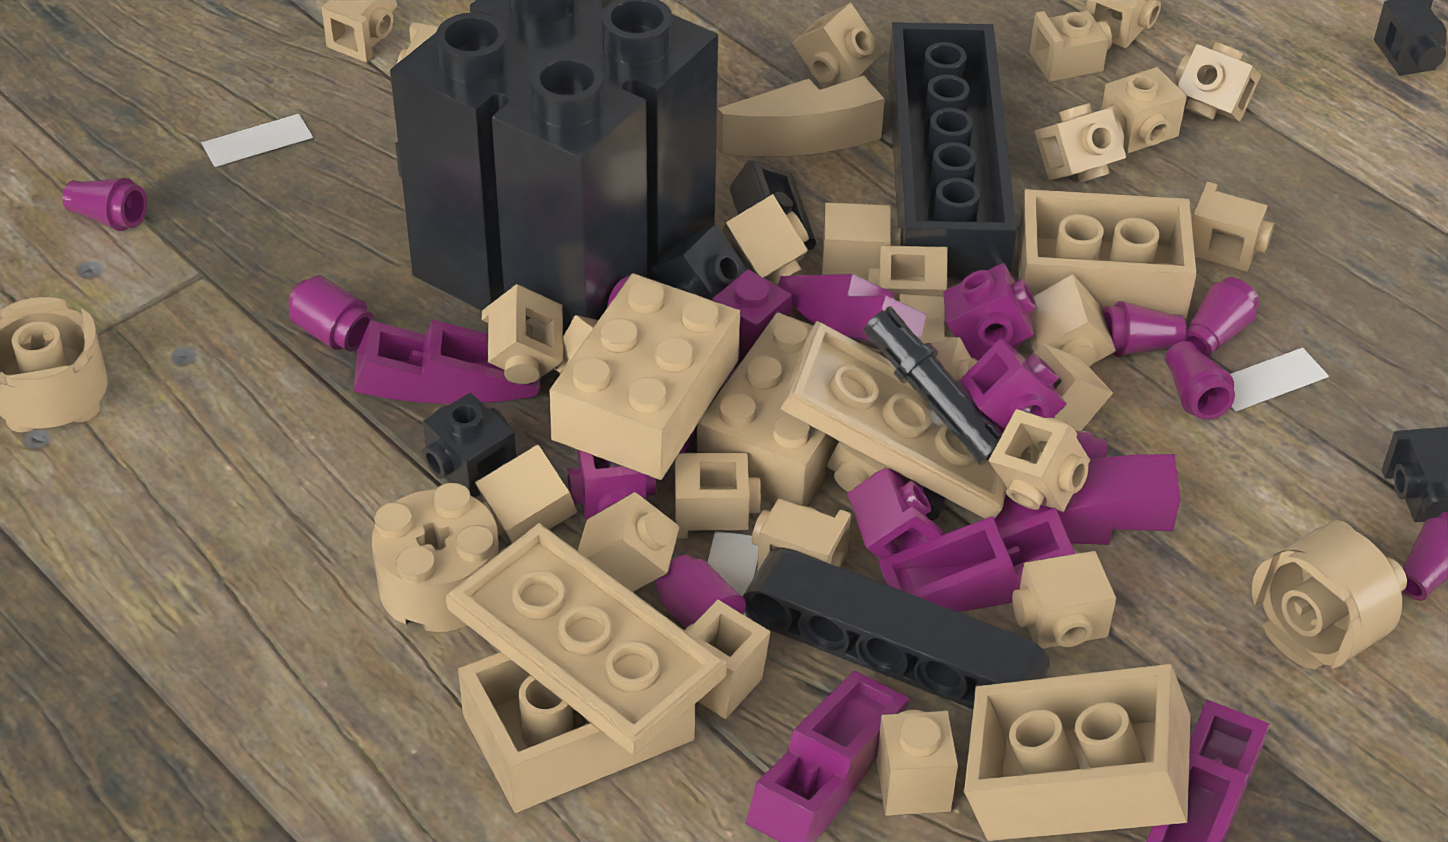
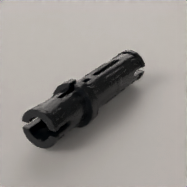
(925, 373)

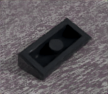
(760, 181)

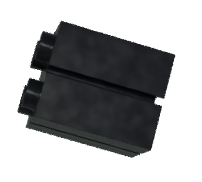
(555, 147)

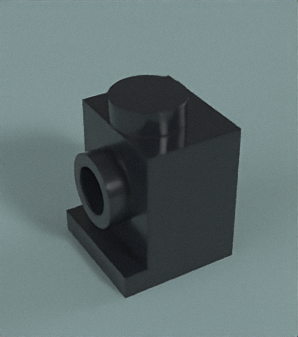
(1411, 36)
(1419, 470)

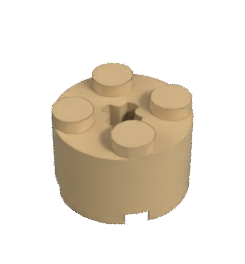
(49, 365)
(427, 549)
(1329, 596)

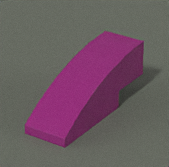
(846, 303)
(432, 366)
(1117, 495)
(977, 562)
(824, 761)
(1220, 768)

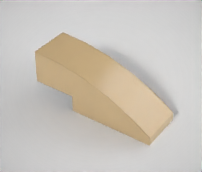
(802, 119)

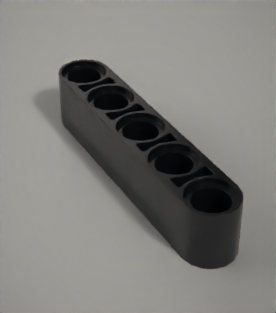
(887, 628)

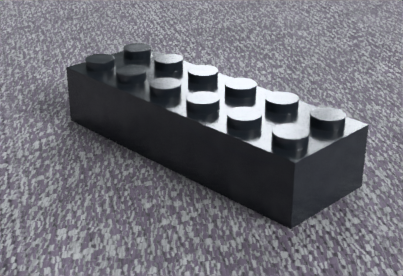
(951, 144)

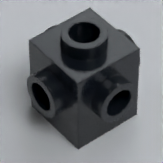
(700, 264)
(467, 442)

